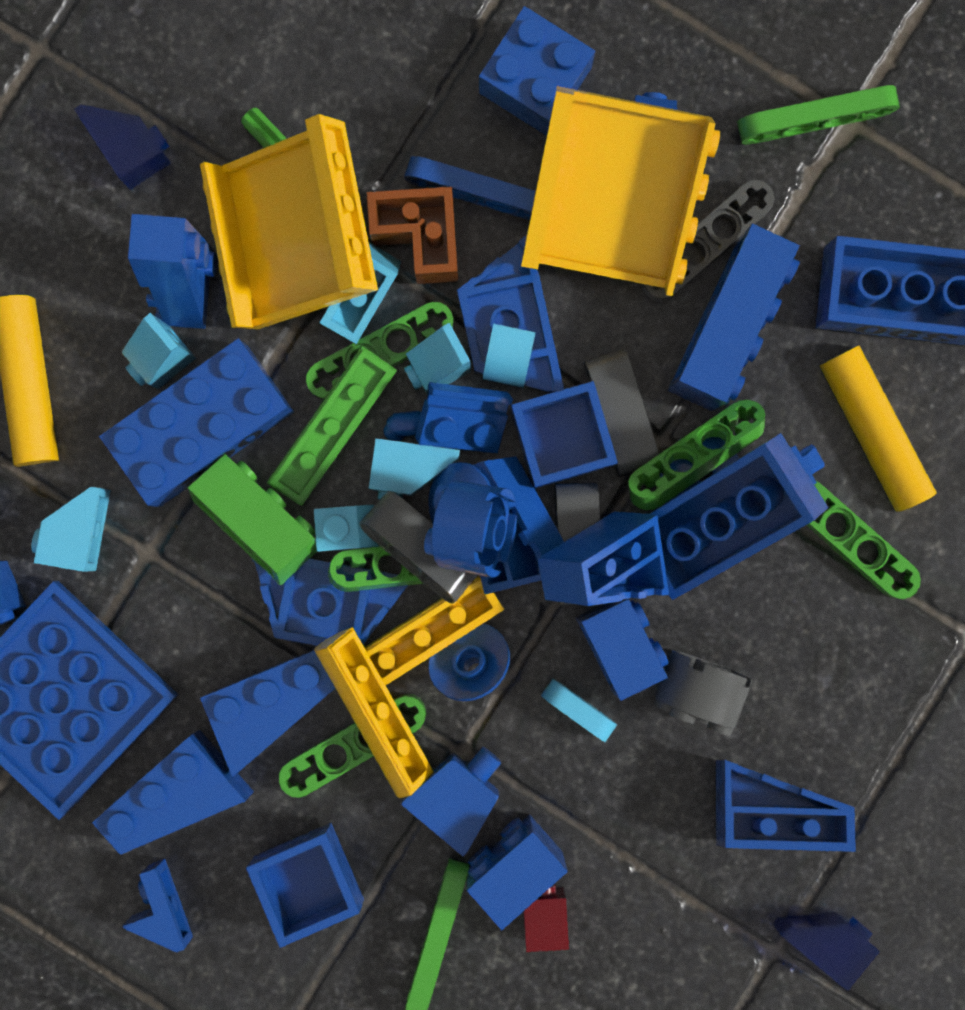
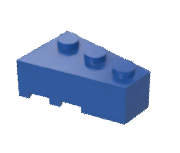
(607, 562)
(264, 706)
(775, 815)

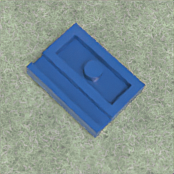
(463, 418)

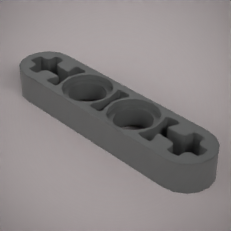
(712, 244)

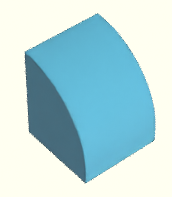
(508, 355)

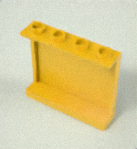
(619, 188)
(289, 227)

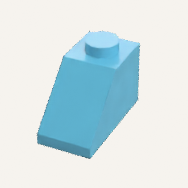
(353, 315)
(155, 353)
(437, 359)
(407, 466)
(340, 528)
(73, 532)

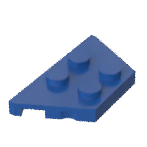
(511, 298)
(313, 610)

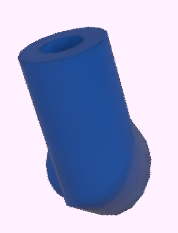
(401, 425)

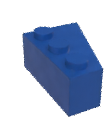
(175, 266)
(534, 531)
(176, 793)

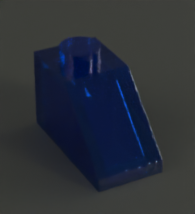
(126, 143)
(831, 943)

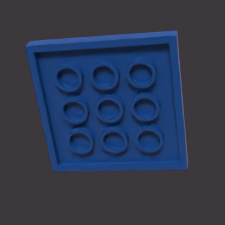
(70, 699)

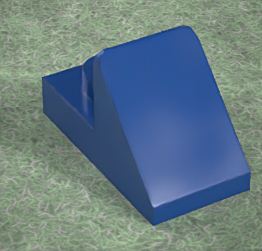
(165, 920)

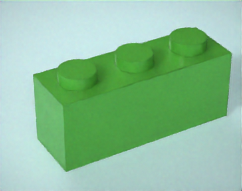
(254, 518)

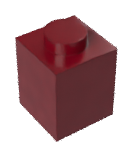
(547, 922)

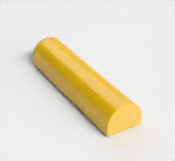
(25, 383)
(878, 429)
(431, 631)
(374, 712)

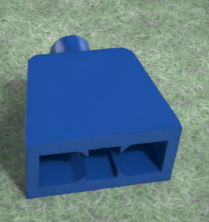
(456, 798)

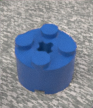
(471, 528)

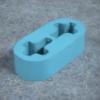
(579, 710)

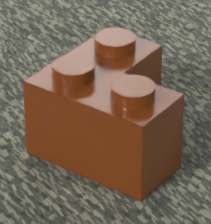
(418, 218)

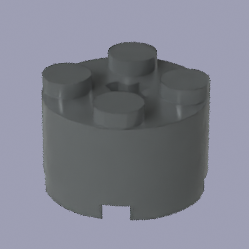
(702, 692)

